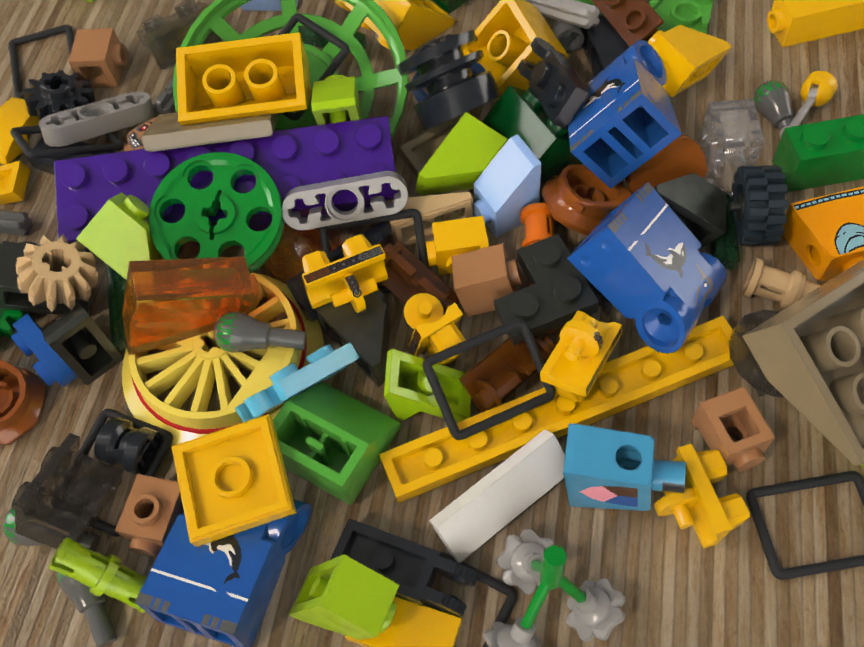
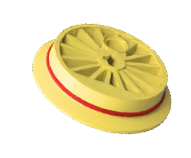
(194, 365)

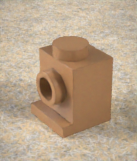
(734, 415)

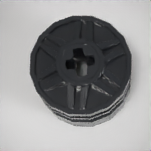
(448, 79)

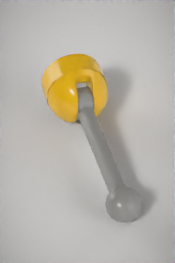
(814, 96)

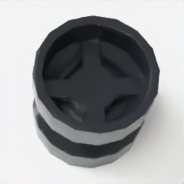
(126, 445)

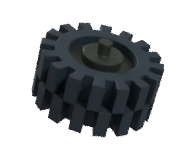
(759, 204)

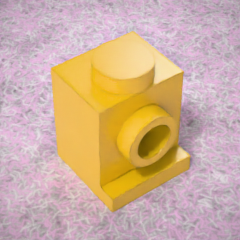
(455, 238)

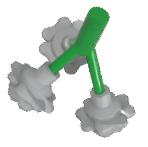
(539, 562)

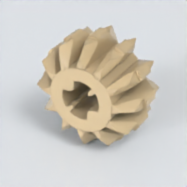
(56, 272)

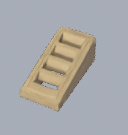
(432, 209)

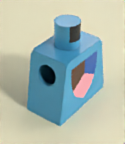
(616, 469)

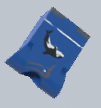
(624, 116)
(651, 269)
(224, 584)

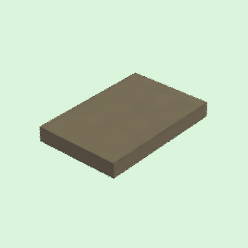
(168, 134)

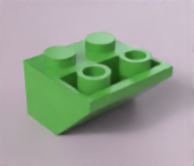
(333, 439)

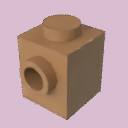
(98, 57)
(483, 277)
(149, 514)

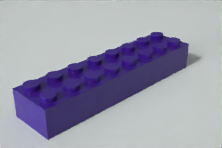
(288, 156)

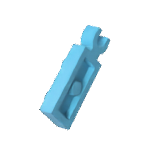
(291, 381)

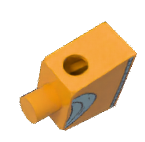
(827, 232)

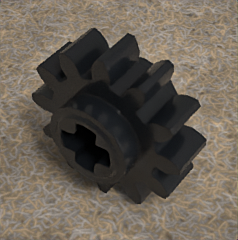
(57, 93)

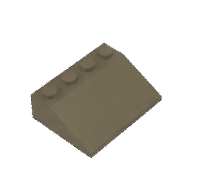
(817, 358)

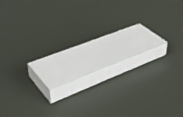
(500, 496)

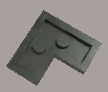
(555, 291)

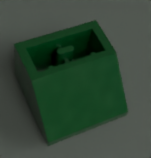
(522, 114)

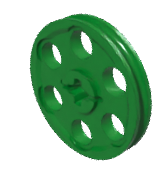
(205, 202)

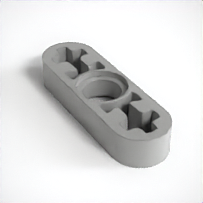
(96, 119)
(311, 192)

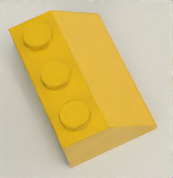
(414, 20)
(242, 78)

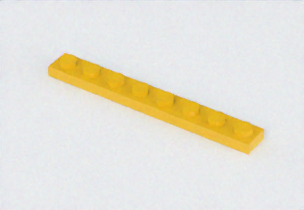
(619, 386)

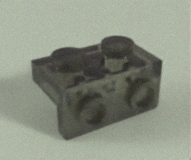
(167, 34)
(64, 495)

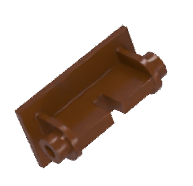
(630, 18)
(410, 277)
(503, 372)

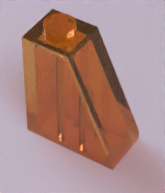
(182, 298)

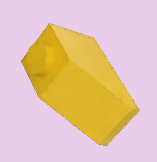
(687, 56)

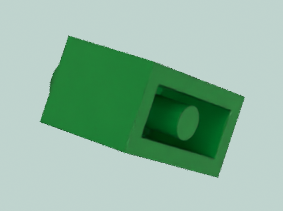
(822, 153)

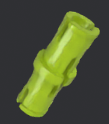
(98, 572)

